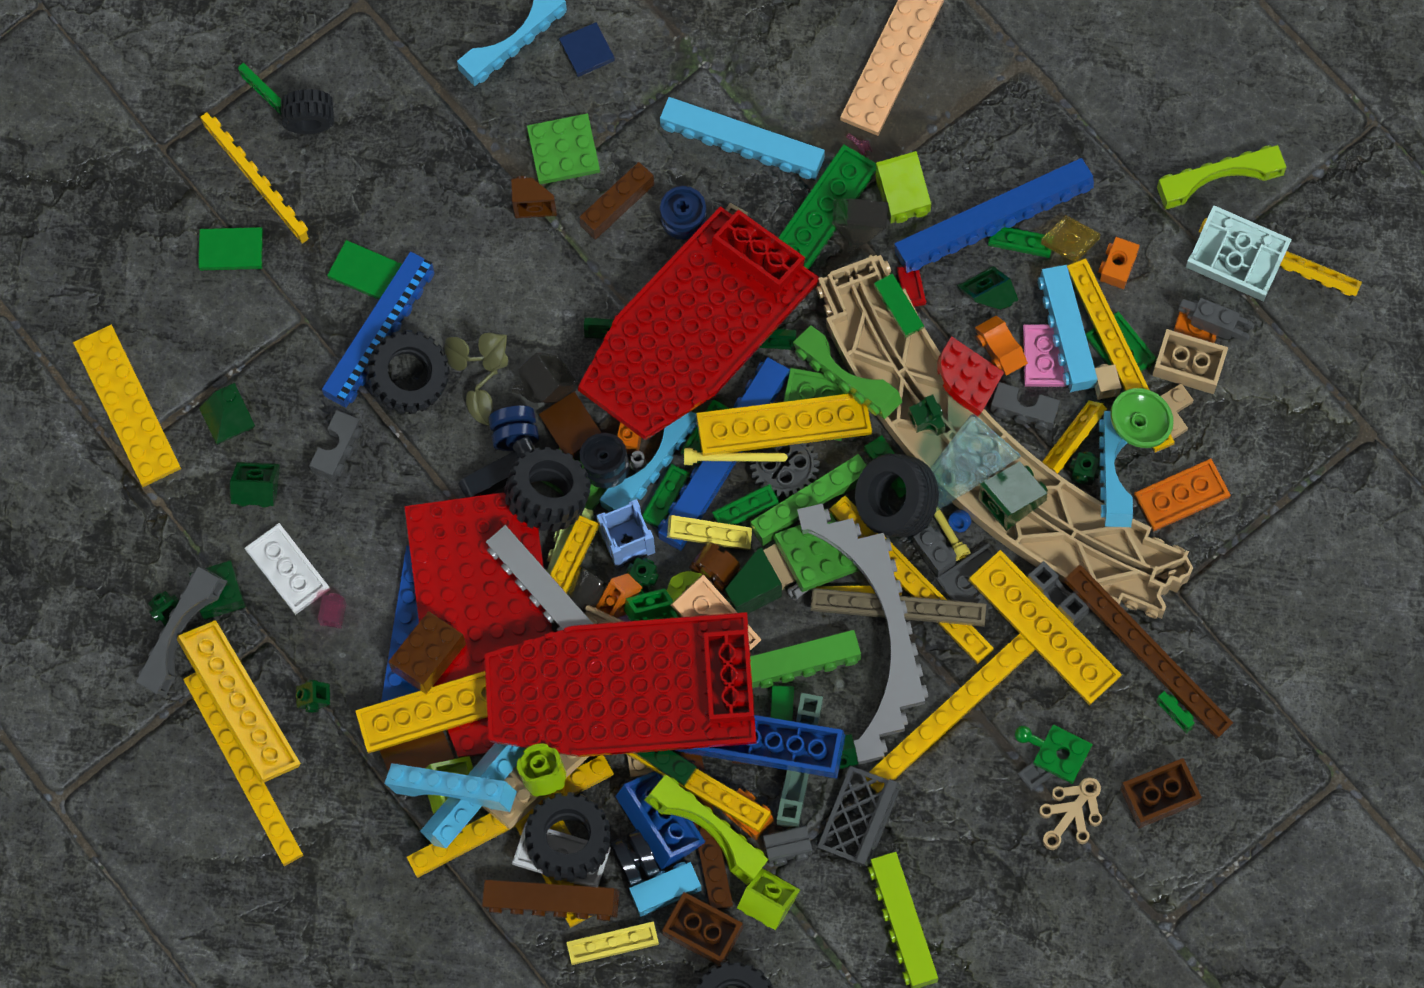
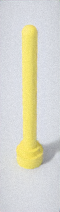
(692, 456)
(960, 549)

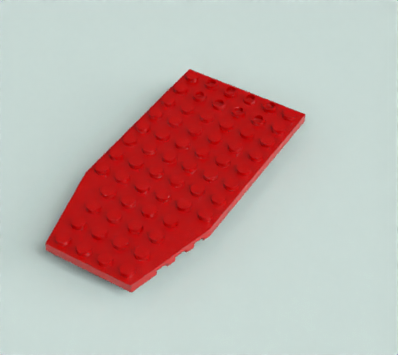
(696, 323)
(471, 589)
(625, 687)

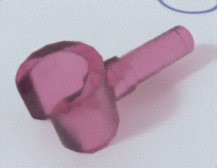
(862, 145)

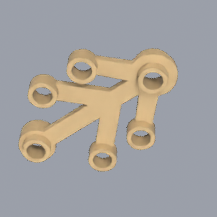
(1073, 809)

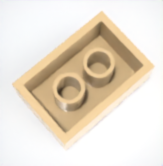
(1190, 361)

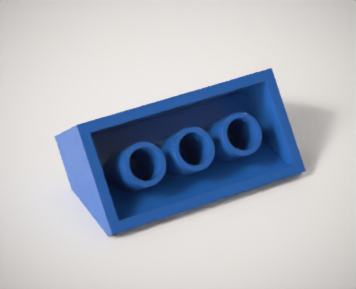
(667, 835)

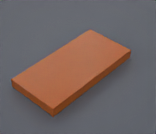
(1182, 495)

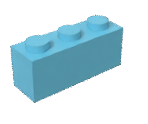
(665, 888)

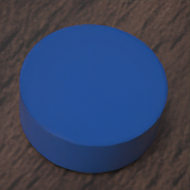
(959, 520)

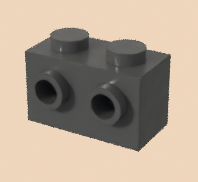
(934, 551)

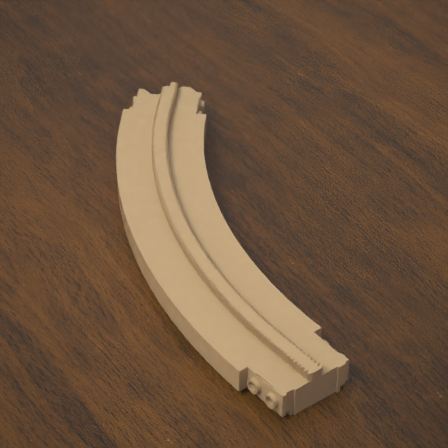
(1061, 530)

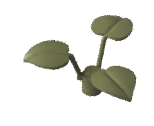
(492, 348)

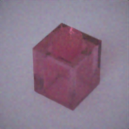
(332, 610)

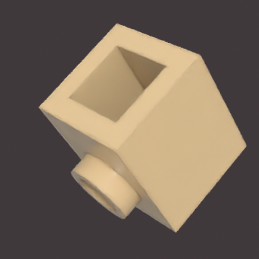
(1108, 381)

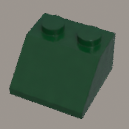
(254, 484)

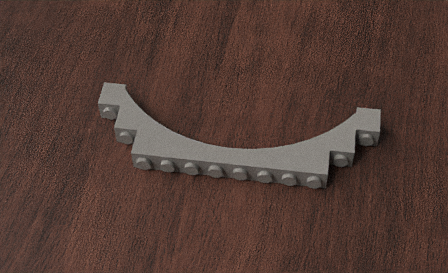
(873, 560)

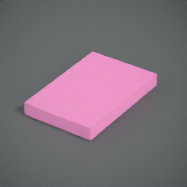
(1042, 358)

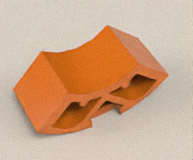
(1000, 345)

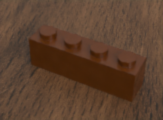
(617, 200)

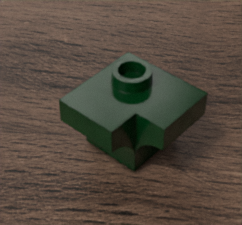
(927, 416)

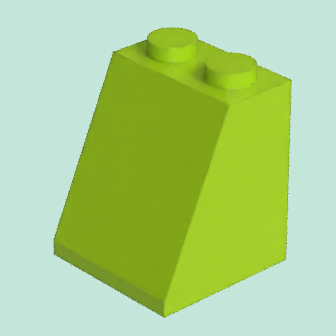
(903, 187)

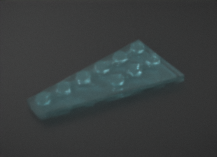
(969, 460)

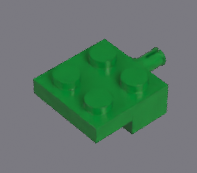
(650, 606)

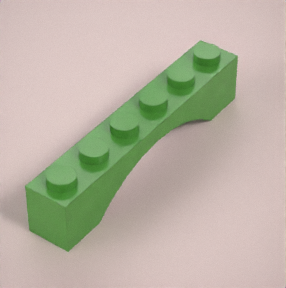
(875, 394)
(785, 514)

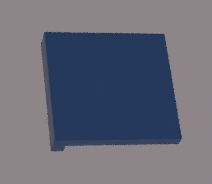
(587, 49)

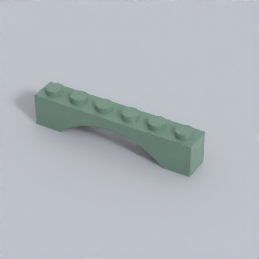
(796, 782)

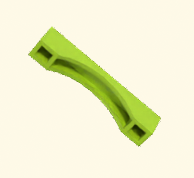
(1261, 164)
(741, 856)

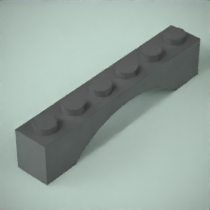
(159, 669)

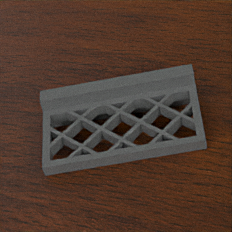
(877, 822)

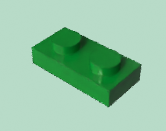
(1170, 706)

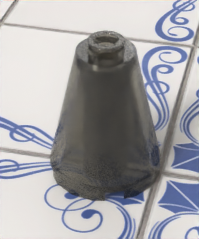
(586, 589)

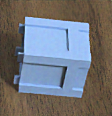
(622, 523)

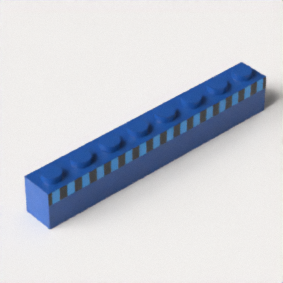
(382, 321)

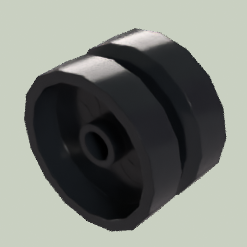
(605, 460)
(637, 856)

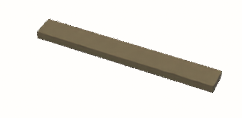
(918, 608)

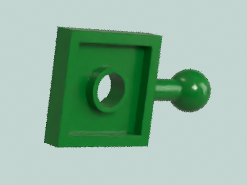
(1047, 756)

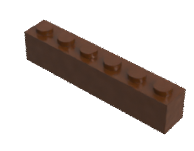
(550, 898)

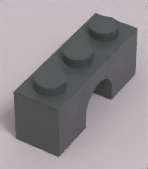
(1040, 415)
(331, 462)
(1068, 603)

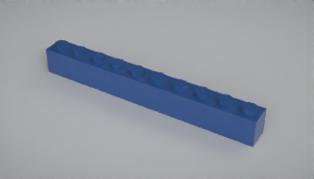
(994, 215)
(711, 475)

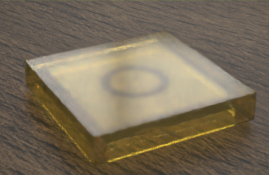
(1070, 238)

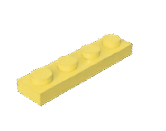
(707, 531)
(612, 943)

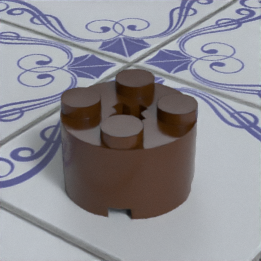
(716, 566)

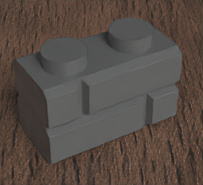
(787, 845)

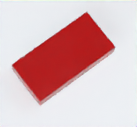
(913, 285)

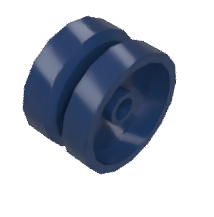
(682, 212)
(512, 425)

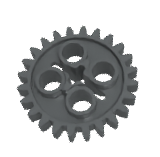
(799, 476)

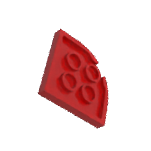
(967, 376)

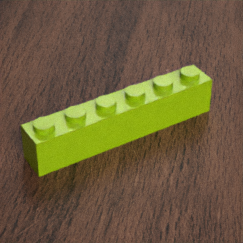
(903, 921)

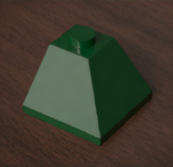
(990, 289)
(226, 414)

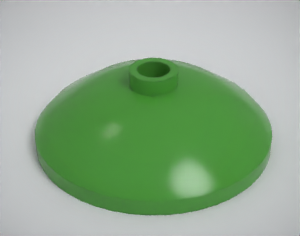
(1148, 411)

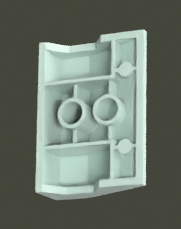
(1238, 253)

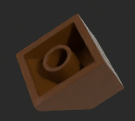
(531, 199)

